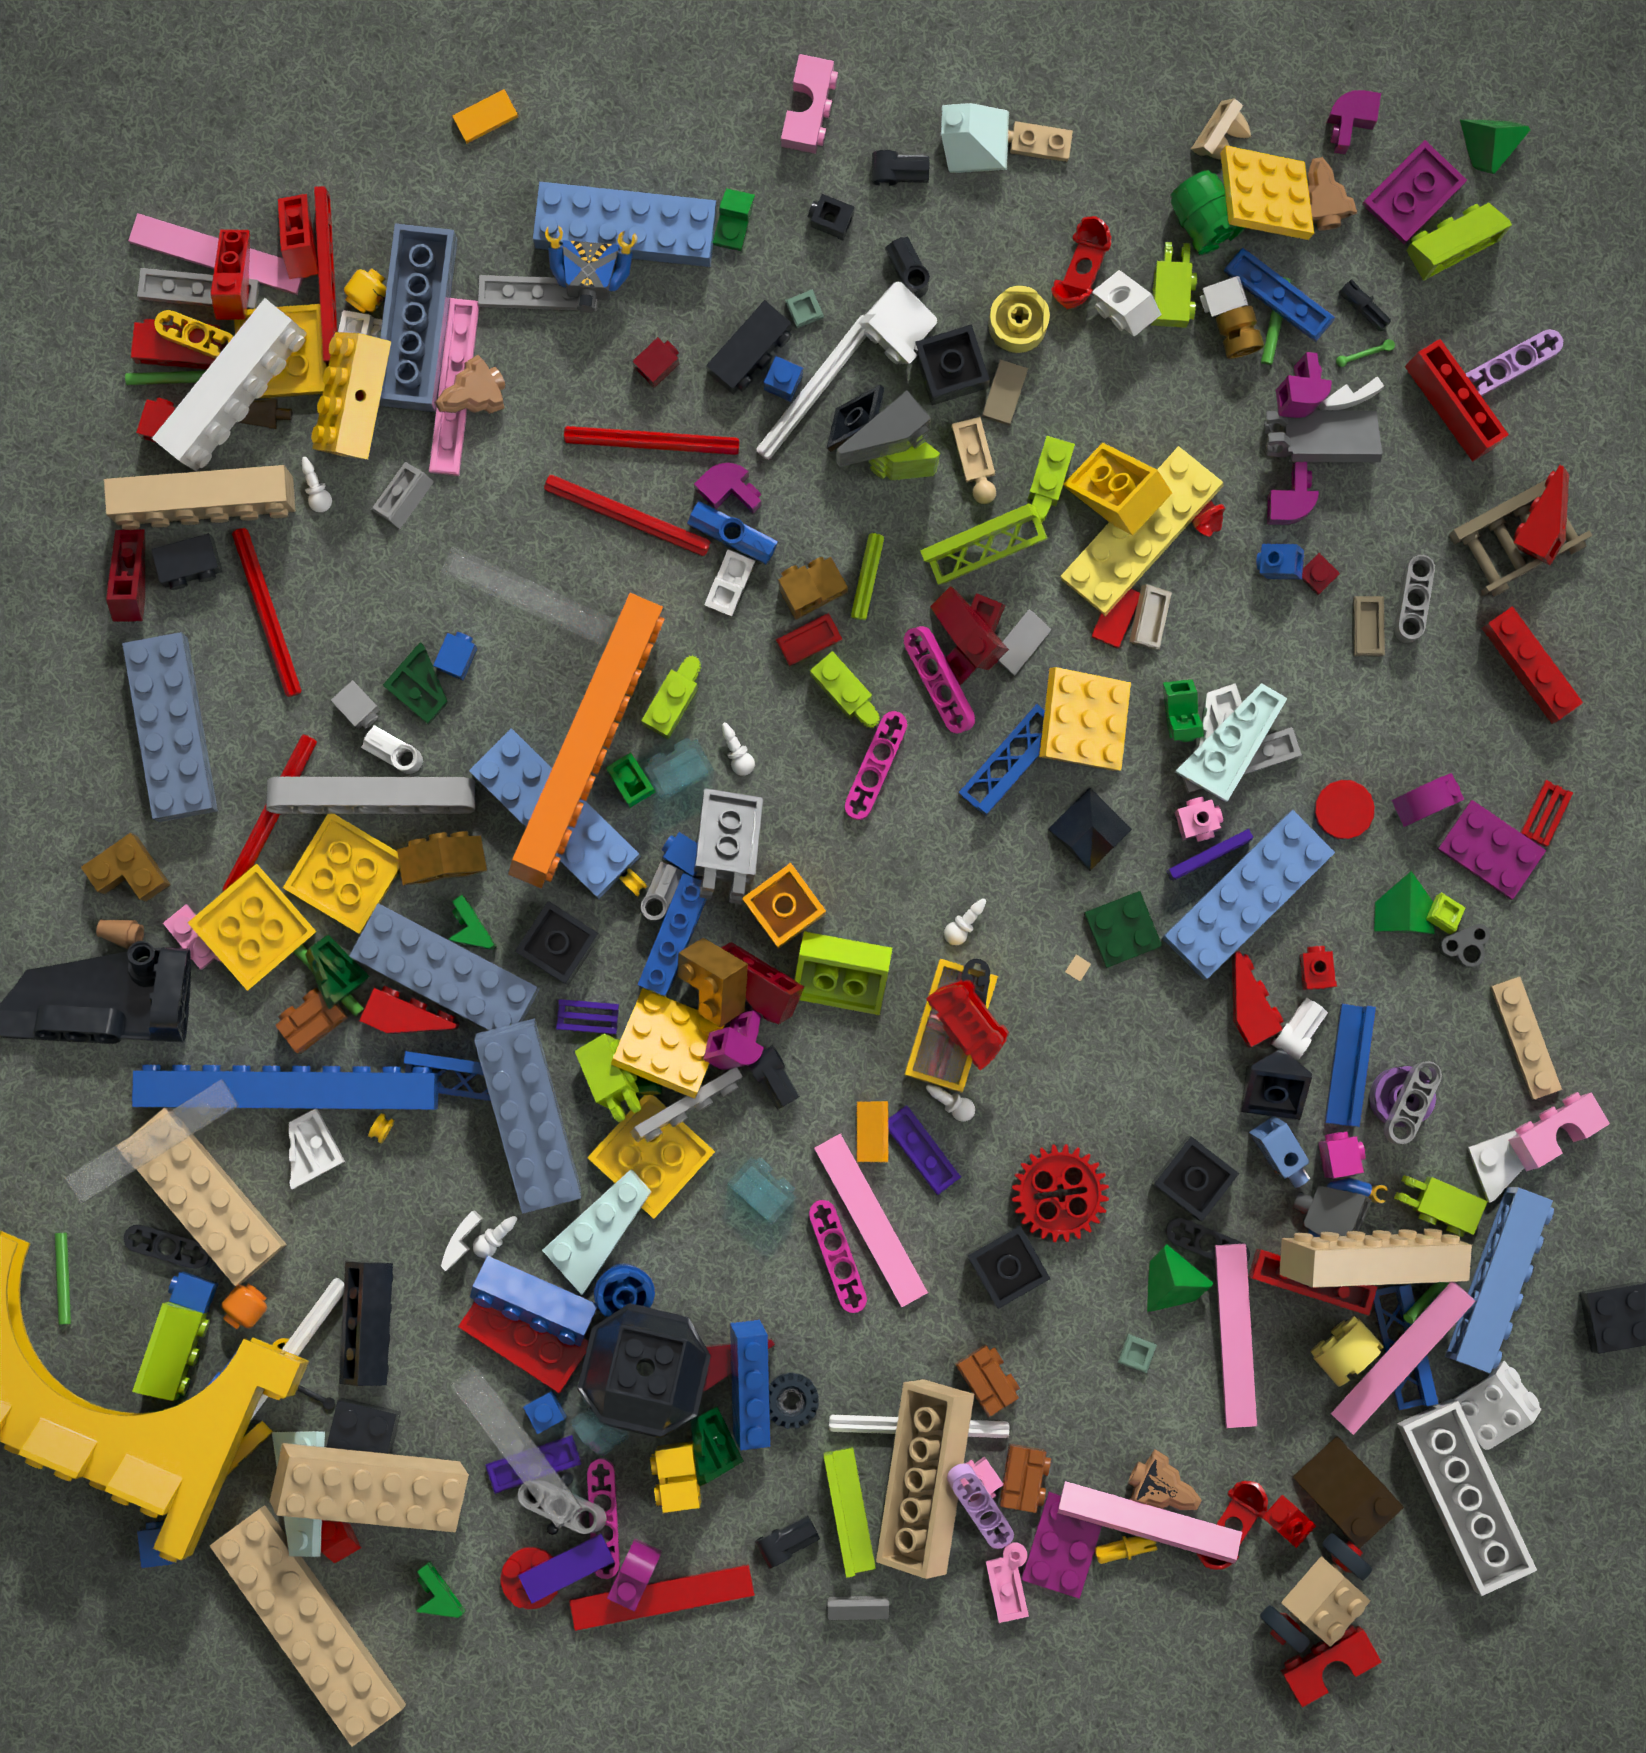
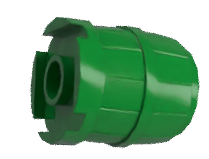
(1203, 211)

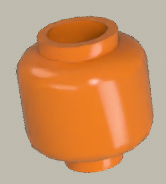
(244, 1306)

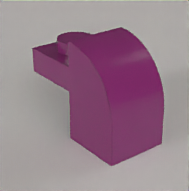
(1351, 110)
(1305, 391)
(725, 480)
(1292, 505)
(1427, 799)
(736, 1044)
(634, 1574)

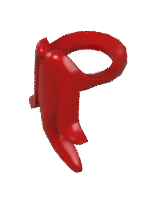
(1209, 519)

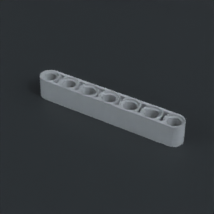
(370, 795)

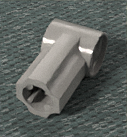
(662, 889)

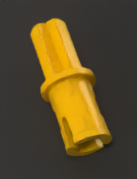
(1124, 1548)

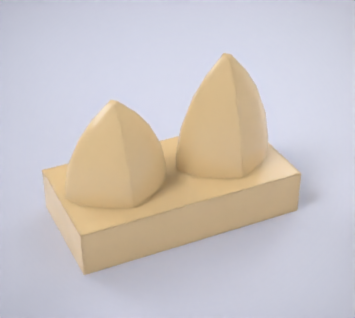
(1224, 120)

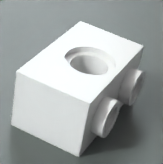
(1126, 303)

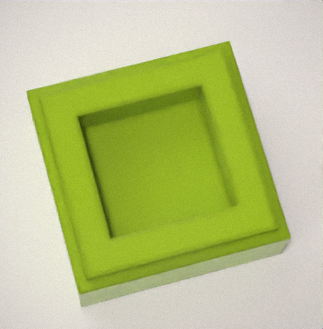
(1445, 913)

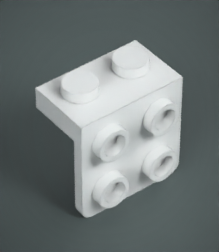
(898, 322)
(1498, 1406)

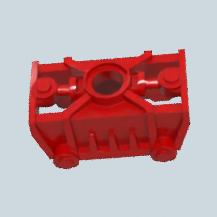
(968, 1021)

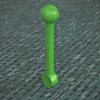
(1388, 345)

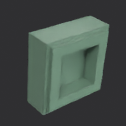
(804, 308)
(1137, 1353)

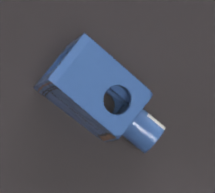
(1277, 1141)

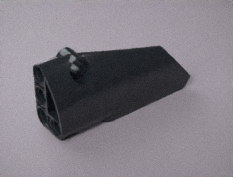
(103, 998)

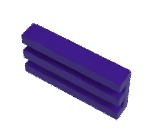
(584, 1004)

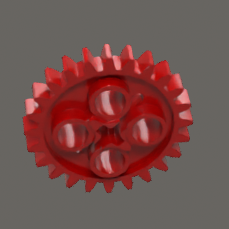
(1064, 1220)

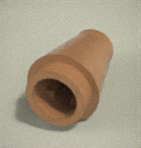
(120, 931)

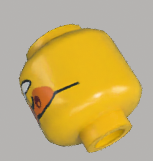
(365, 290)

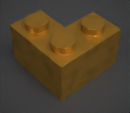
(812, 587)
(441, 857)
(130, 862)
(718, 978)

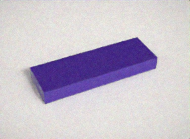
(1210, 855)
(922, 1150)
(559, 1453)
(566, 1568)

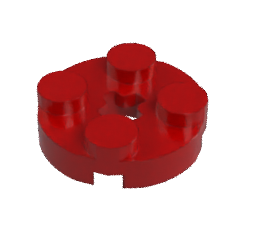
(510, 1582)

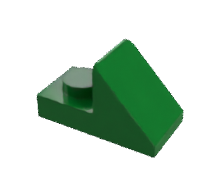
(733, 219)
(630, 780)
(475, 933)
(444, 1600)

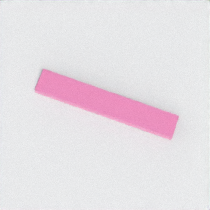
(202, 250)
(458, 349)
(871, 1220)
(1235, 1335)
(1403, 1357)
(1150, 1522)

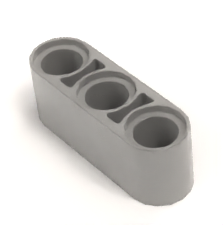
(1422, 587)
(1423, 1092)
(577, 1522)

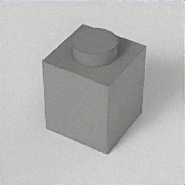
(356, 706)

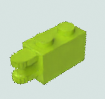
(1173, 288)
(1050, 474)
(845, 690)
(673, 698)
(608, 1083)
(1444, 1204)

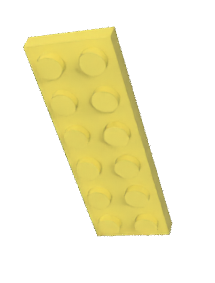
(1118, 559)

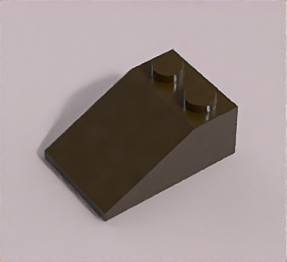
(1348, 1492)

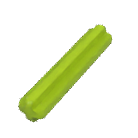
(867, 576)

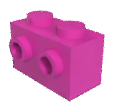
(1341, 1155)

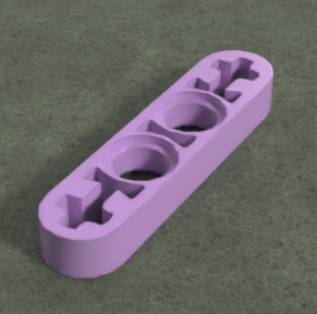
(1510, 365)
(980, 1506)

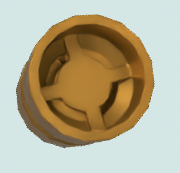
(1239, 332)

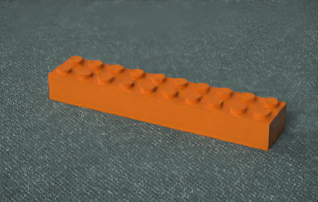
(583, 746)

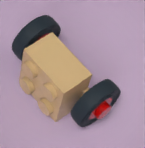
(1322, 1598)

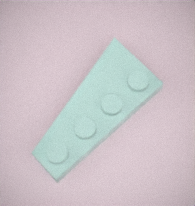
(1230, 748)
(591, 1238)
(301, 1533)

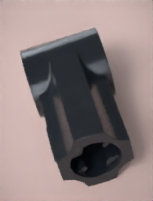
(895, 168)
(908, 265)
(771, 1073)
(783, 1543)

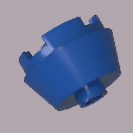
(622, 1286)

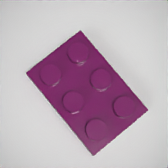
(1414, 192)
(1491, 849)
(1060, 1550)

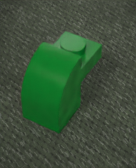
(1182, 710)

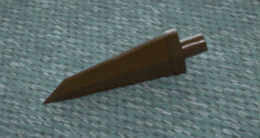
(266, 413)

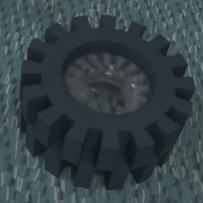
(806, 1407)

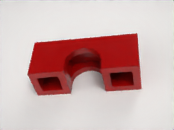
(1305, 1673)

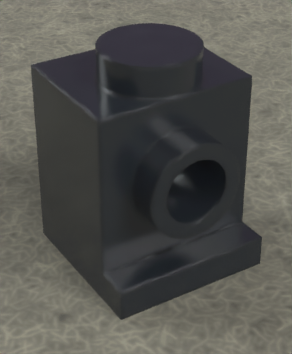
(841, 211)

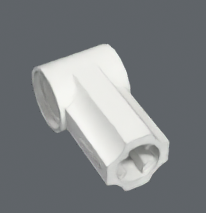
(391, 749)
(1297, 1033)

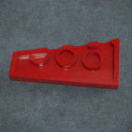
(532, 1351)

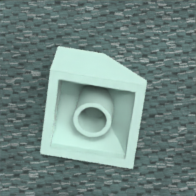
(974, 137)

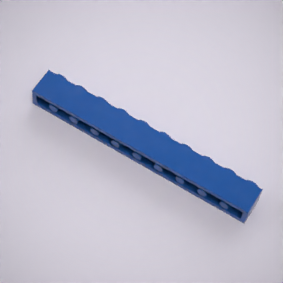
(291, 1089)

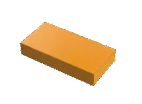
(485, 116)
(872, 1131)

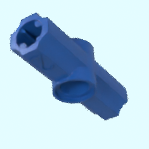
(715, 524)

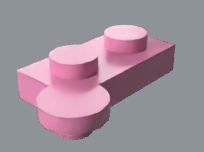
(188, 938)
(1007, 1584)

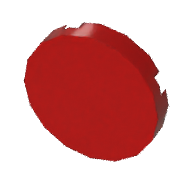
(1344, 809)

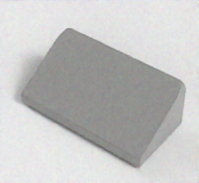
(402, 495)
(1023, 641)
(858, 1608)

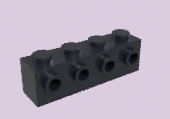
(366, 1323)

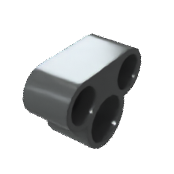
(1463, 939)

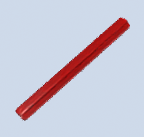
(651, 440)
(627, 515)
(266, 612)
(267, 819)

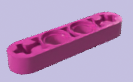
(935, 681)
(877, 766)
(839, 1255)
(611, 1514)

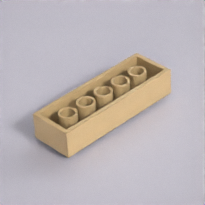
(200, 496)
(212, 1207)
(1375, 1258)
(368, 1488)
(919, 1497)

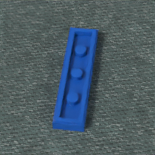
(1279, 295)

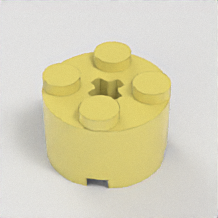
(1033, 312)
(1347, 1351)

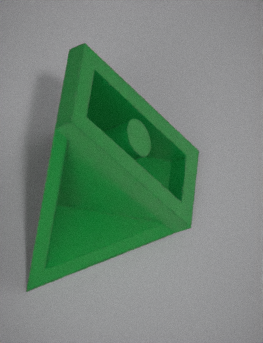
(1491, 142)
(1404, 908)
(1173, 1281)

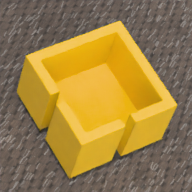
(676, 1476)

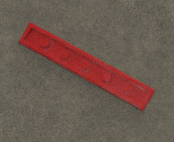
(325, 268)
(665, 1597)

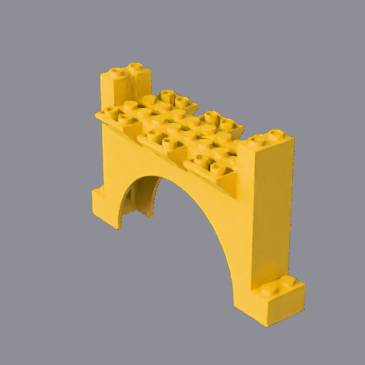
(153, 1459)

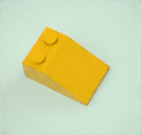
(1119, 488)

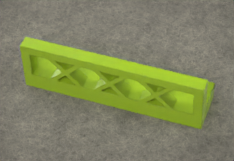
(980, 533)
(849, 1511)

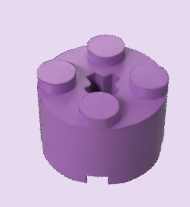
(1385, 1089)

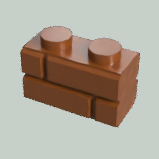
(309, 1021)
(987, 1380)
(1024, 1478)

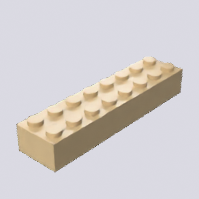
(308, 1626)

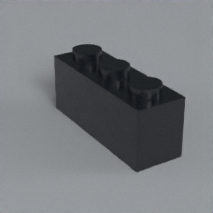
(750, 348)

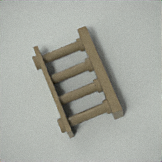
(1495, 522)

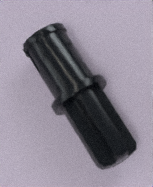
(1364, 304)

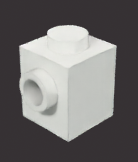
(1223, 296)

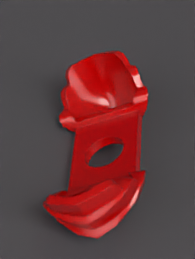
(1093, 242)
(1247, 1504)

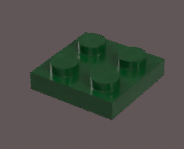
(1123, 929)

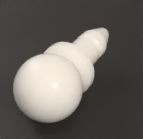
(318, 499)
(742, 762)
(957, 931)
(961, 1108)
(487, 1243)

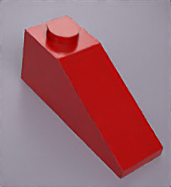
(297, 237)

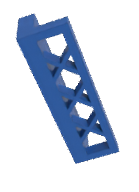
(1013, 773)
(450, 1064)
(1350, 1065)
(1422, 1371)

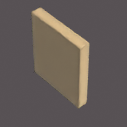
(1078, 967)

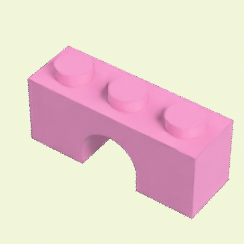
(804, 129)
(1537, 1142)

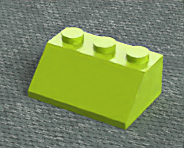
(1457, 239)
(907, 464)
(843, 972)
(171, 1352)

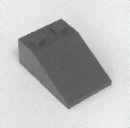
(890, 432)

